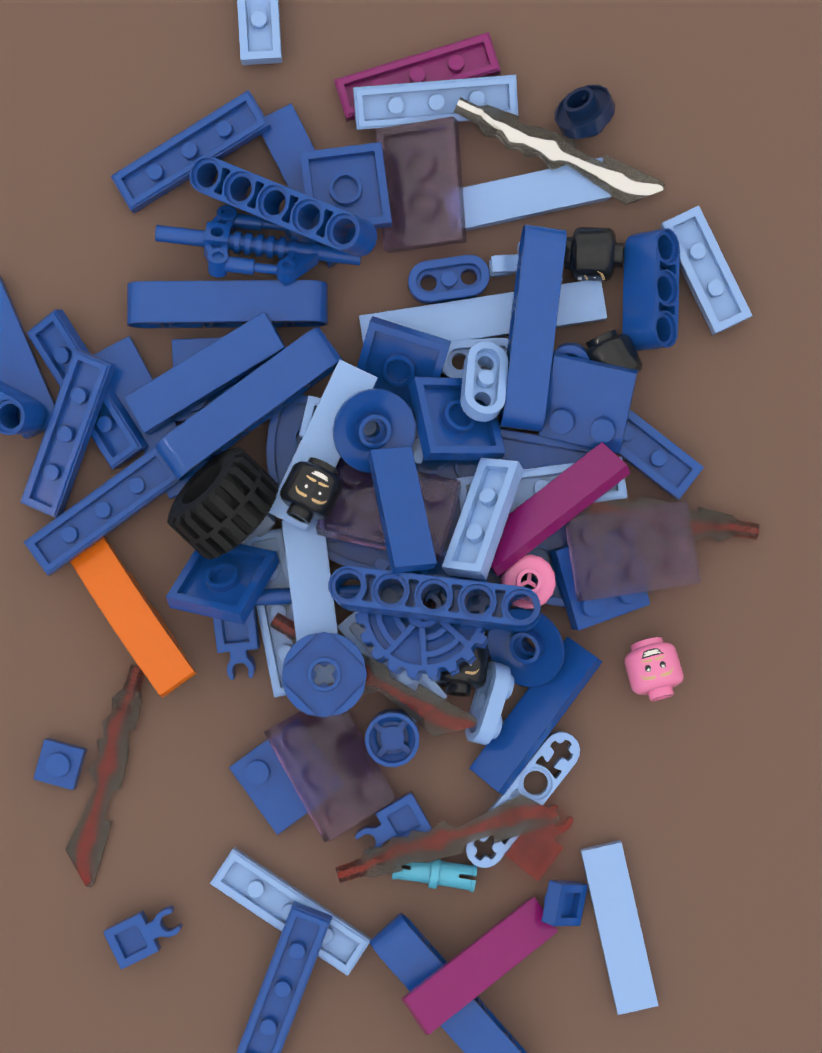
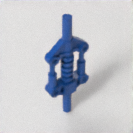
(218, 239)

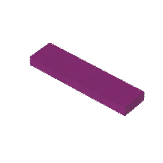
(458, 60)
(557, 504)
(478, 966)

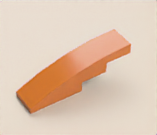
(133, 617)

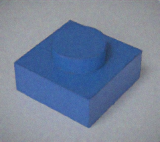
(60, 763)
(564, 903)

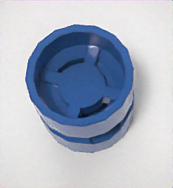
(392, 738)

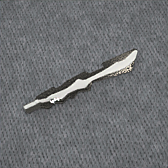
(558, 151)

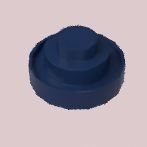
(585, 112)

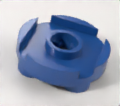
(324, 650)

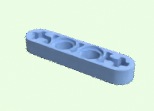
(517, 788)

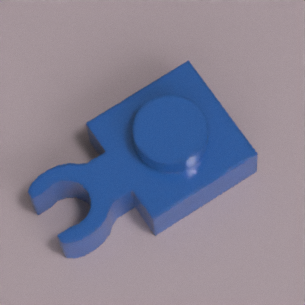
(238, 641)
(397, 820)
(137, 937)

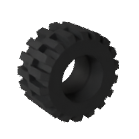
(223, 503)

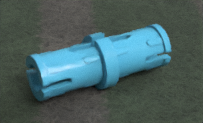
(439, 873)

